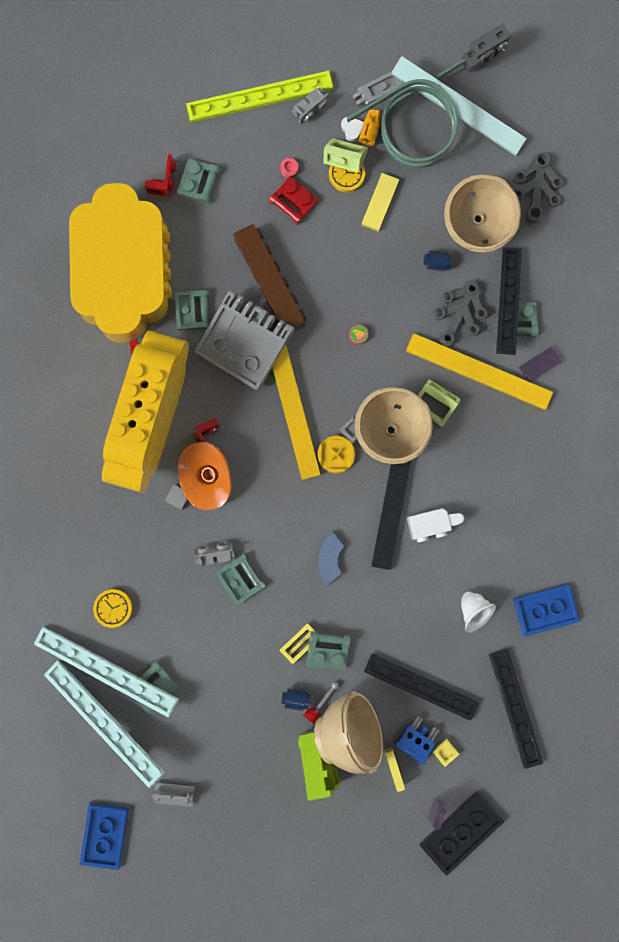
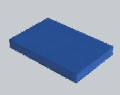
(546, 610)
(104, 836)

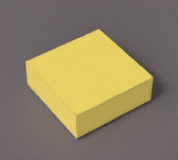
(445, 752)

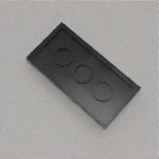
(461, 833)

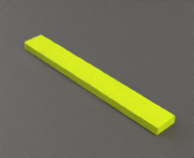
(258, 96)

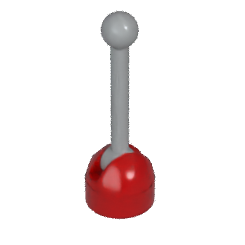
(313, 714)

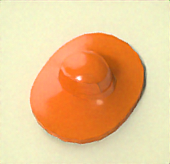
(204, 476)

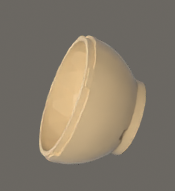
(493, 202)
(411, 425)
(350, 735)

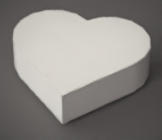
(352, 129)

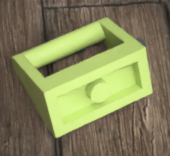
(344, 154)
(443, 396)

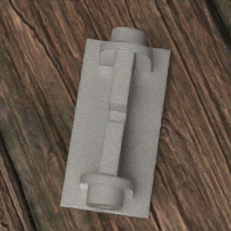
(305, 110)
(205, 553)
(173, 794)

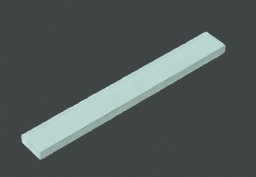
(466, 110)
(106, 671)
(104, 724)

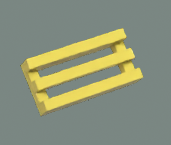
(288, 655)
(394, 769)

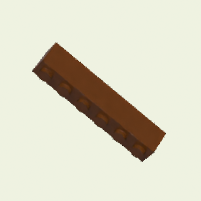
(268, 278)

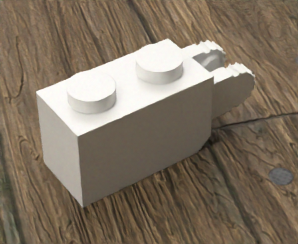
(432, 523)

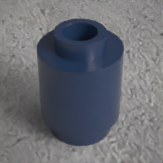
(437, 260)
(295, 699)

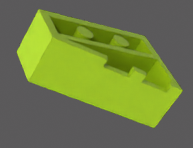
(320, 777)

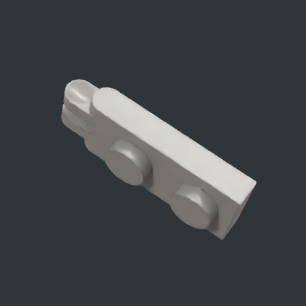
(376, 89)

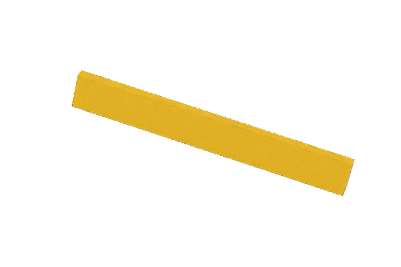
(479, 371)
(295, 416)

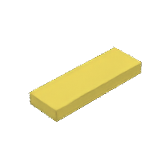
(380, 202)

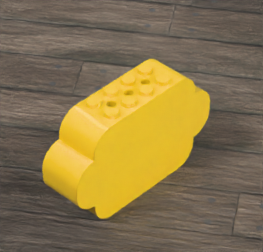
(119, 262)
(144, 411)

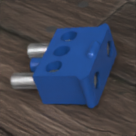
(416, 749)

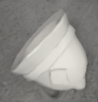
(476, 611)

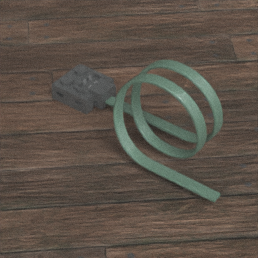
(481, 52)

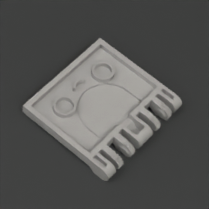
(241, 343)

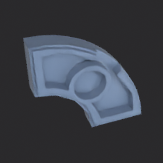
(328, 558)

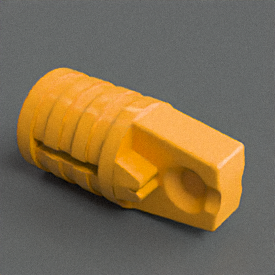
(370, 128)

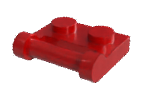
(297, 196)

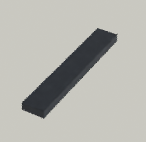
(509, 301)
(390, 515)
(421, 687)
(515, 709)

